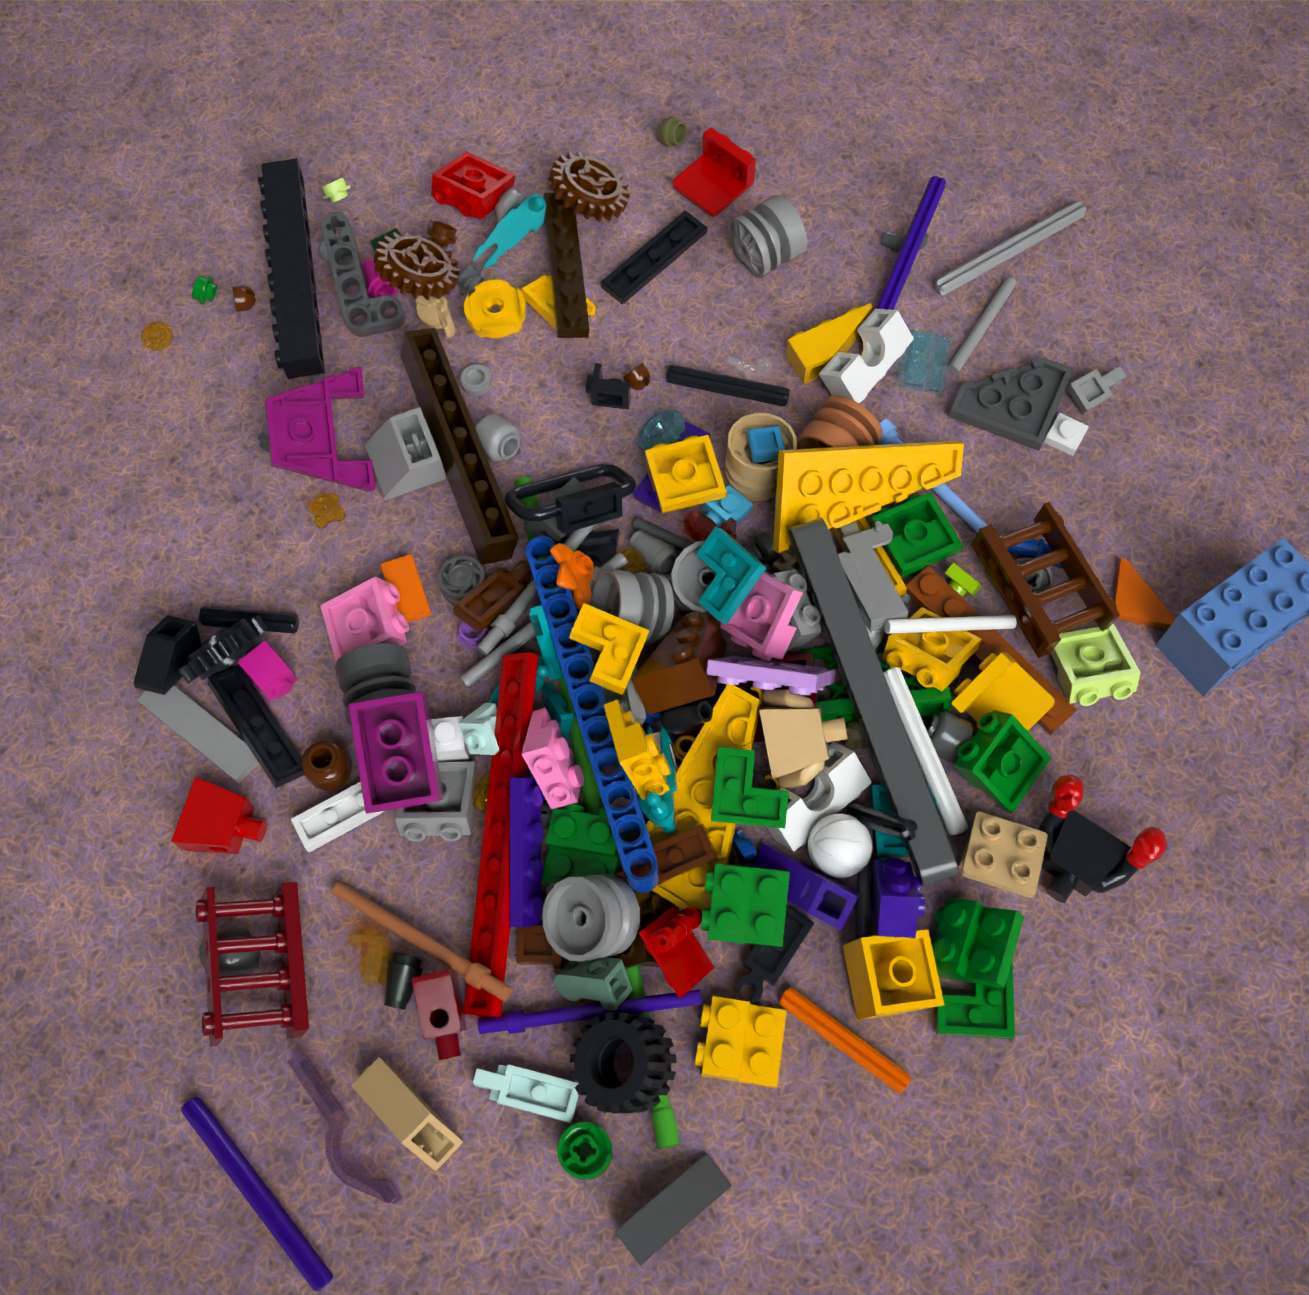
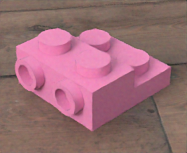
(364, 617)
(765, 618)
(551, 761)

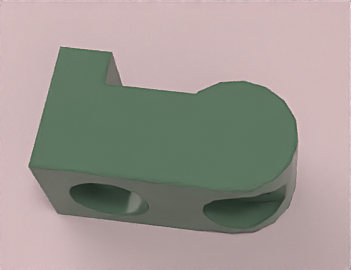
(595, 980)

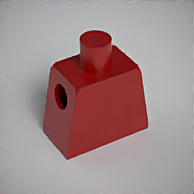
(216, 820)

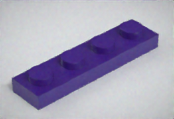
(525, 852)

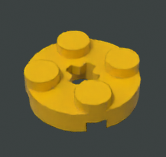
(497, 324)

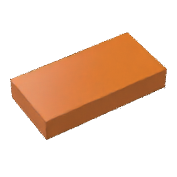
(405, 577)

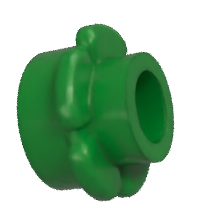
(204, 289)

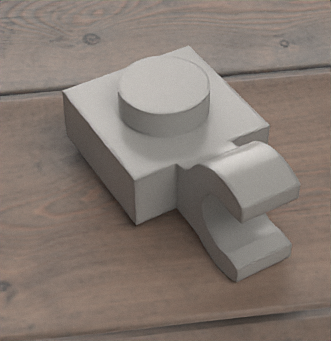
(1094, 389)

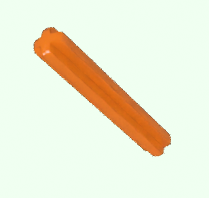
(845, 1040)

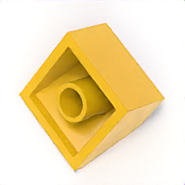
(892, 975)

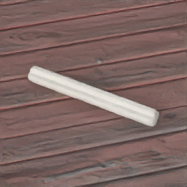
(925, 753)

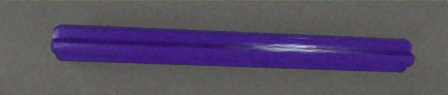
(911, 243)
(257, 1194)

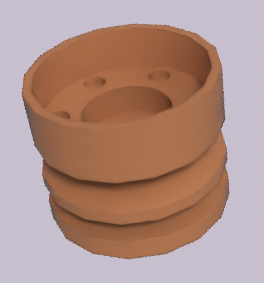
(840, 424)

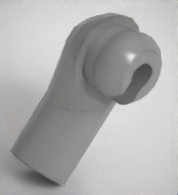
(509, 200)

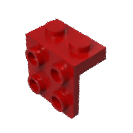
(717, 175)

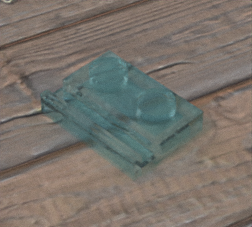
(925, 362)

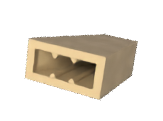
(406, 1114)

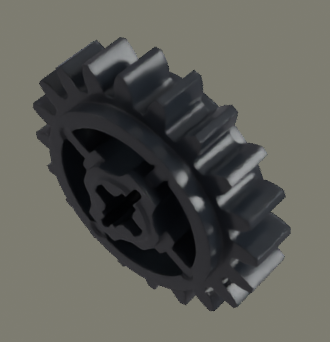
(223, 649)

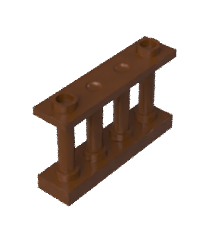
(1025, 603)

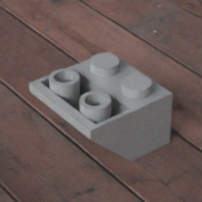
(404, 454)

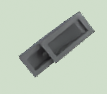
(673, 1209)

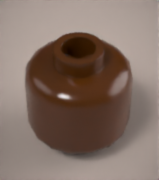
(326, 765)

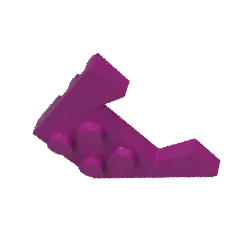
(304, 435)

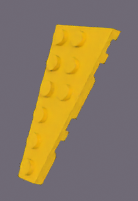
(855, 481)
(730, 727)

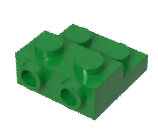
(919, 534)
(1002, 759)
(579, 845)
(746, 905)
(975, 942)

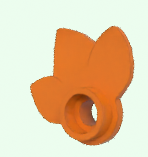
(574, 572)

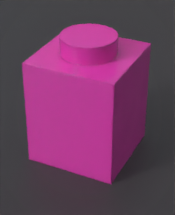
(268, 671)

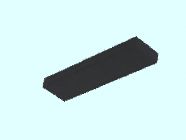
(653, 257)
(257, 725)

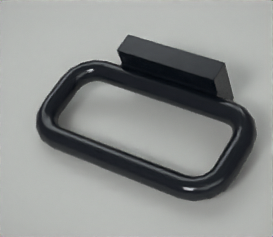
(579, 508)

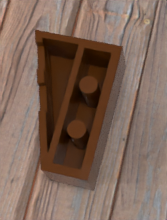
(679, 664)

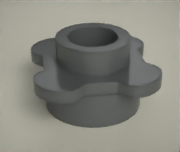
(470, 278)

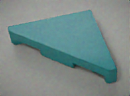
(545, 642)
(557, 709)

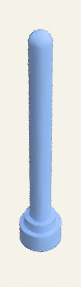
(890, 436)

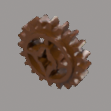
(589, 186)
(416, 265)

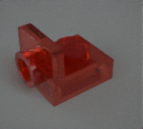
(700, 527)

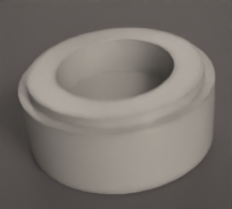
(475, 380)

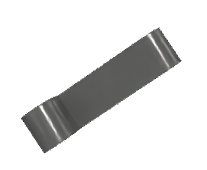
(353, 275)

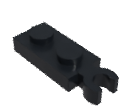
(769, 962)

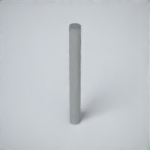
(982, 325)

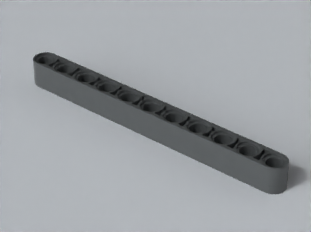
(872, 700)

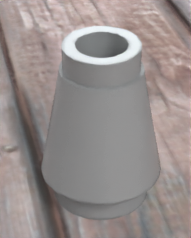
(656, 553)

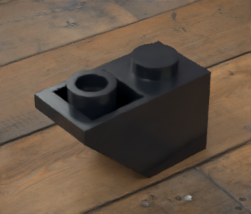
(166, 653)

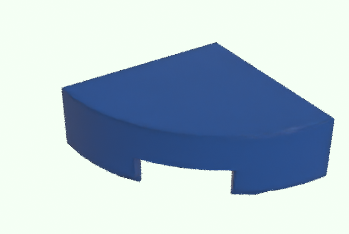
(743, 847)

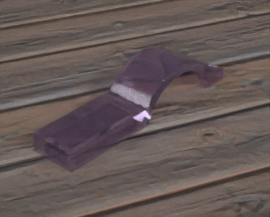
(337, 1121)

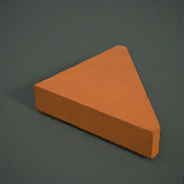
(1136, 599)

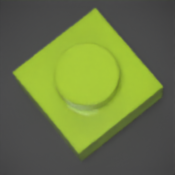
(962, 581)

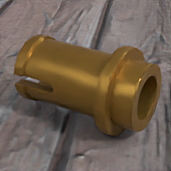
(681, 747)

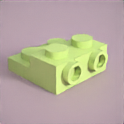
(1095, 666)

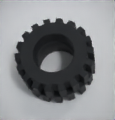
(595, 1063)

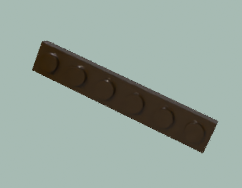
(565, 269)

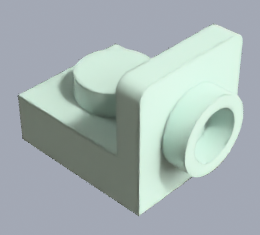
(479, 730)

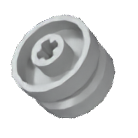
(688, 579)
(591, 917)

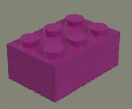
(396, 752)

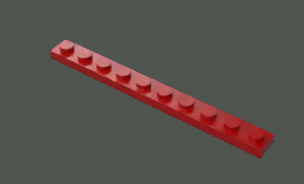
(492, 904)

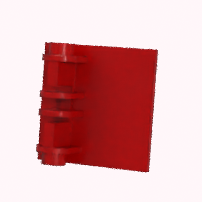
(677, 949)

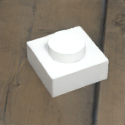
(1066, 434)

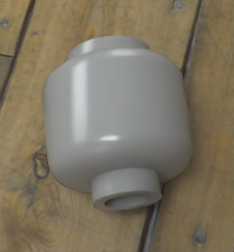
(498, 437)

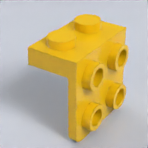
(1003, 688)

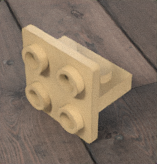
(1004, 854)

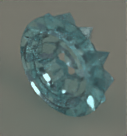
(652, 434)

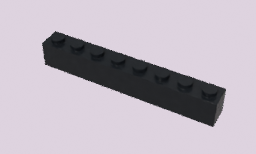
(292, 270)

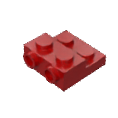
(471, 185)

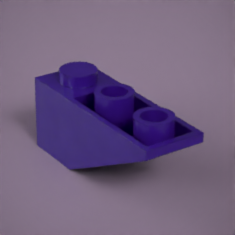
(810, 888)

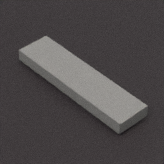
(201, 731)

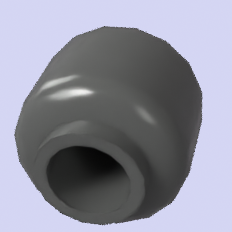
(948, 733)

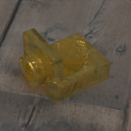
(374, 963)

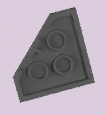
(1014, 401)

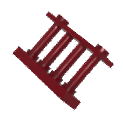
(289, 977)

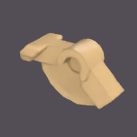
(435, 314)

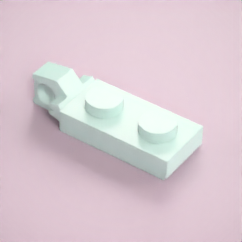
(530, 1091)

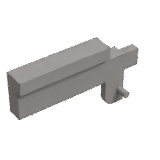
(867, 577)

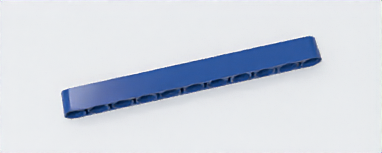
(592, 721)

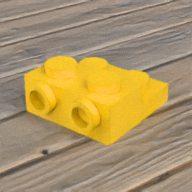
(684, 473)
(931, 655)
(637, 752)
(741, 1042)

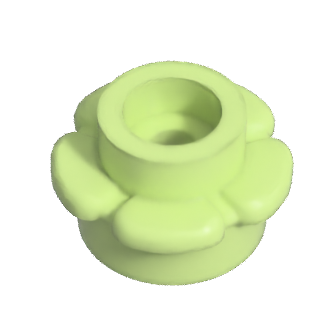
(335, 190)

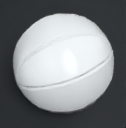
(839, 845)

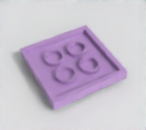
(770, 675)

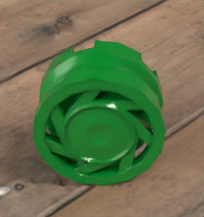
(585, 1151)

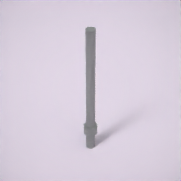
(504, 624)
(526, 632)

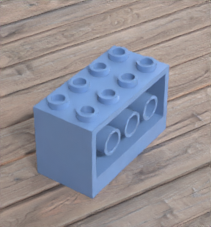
(1239, 618)

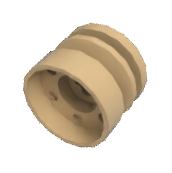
(751, 479)

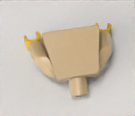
(796, 736)

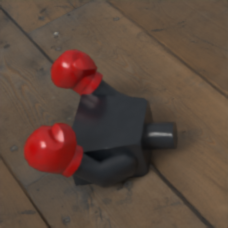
(1083, 853)

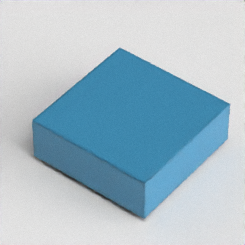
(764, 443)

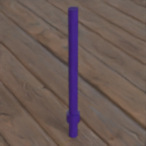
(517, 1021)

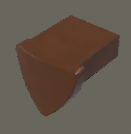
(535, 949)

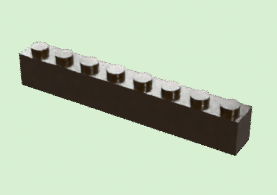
(459, 447)

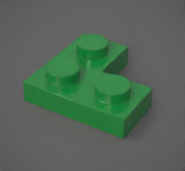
(736, 799)
(983, 1015)

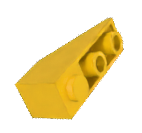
(814, 349)

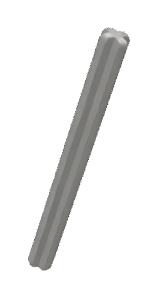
(1009, 248)

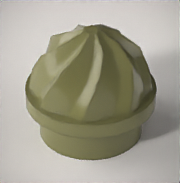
(671, 131)

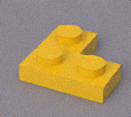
(616, 639)

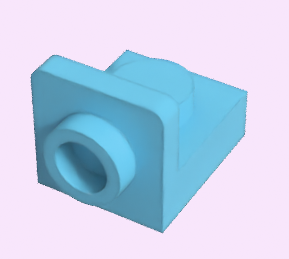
(732, 506)

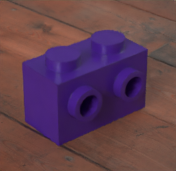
(896, 898)

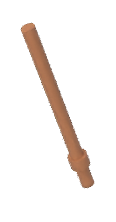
(474, 974)

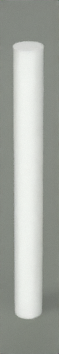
(950, 624)

